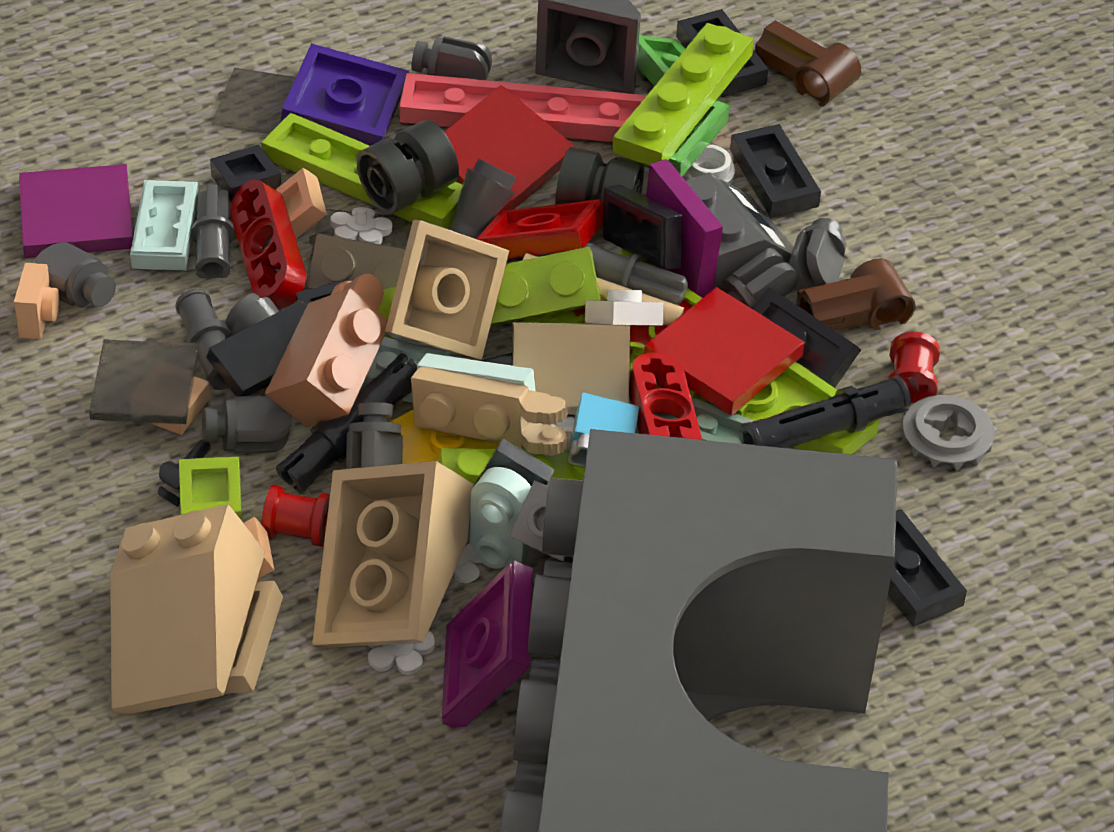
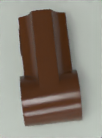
(815, 69)
(869, 295)

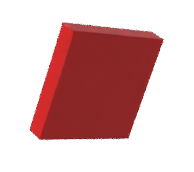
(510, 138)
(545, 228)
(727, 350)

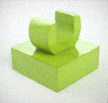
(210, 484)

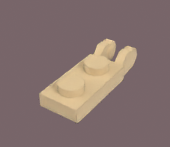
(489, 410)

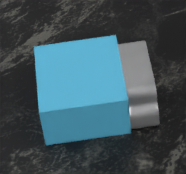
(598, 414)

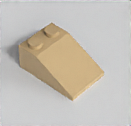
(389, 552)
(179, 607)

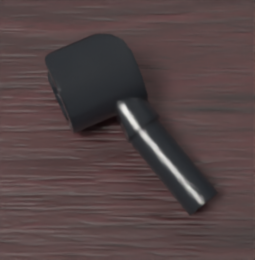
(170, 472)

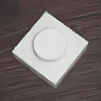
(624, 308)

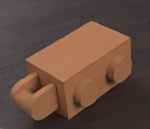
(330, 352)

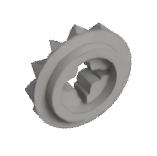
(930, 417)

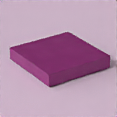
(76, 207)
(699, 226)
(487, 645)

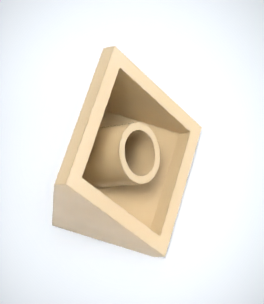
(446, 291)
(574, 359)

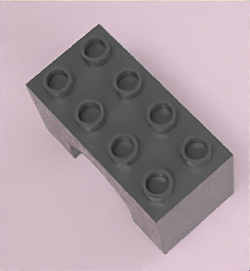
(694, 594)

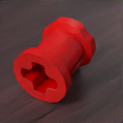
(913, 360)
(295, 515)

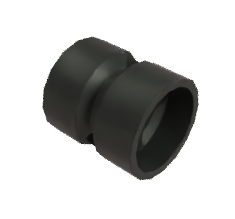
(409, 165)
(586, 175)

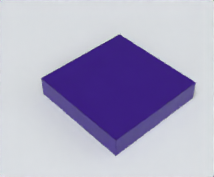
(346, 93)

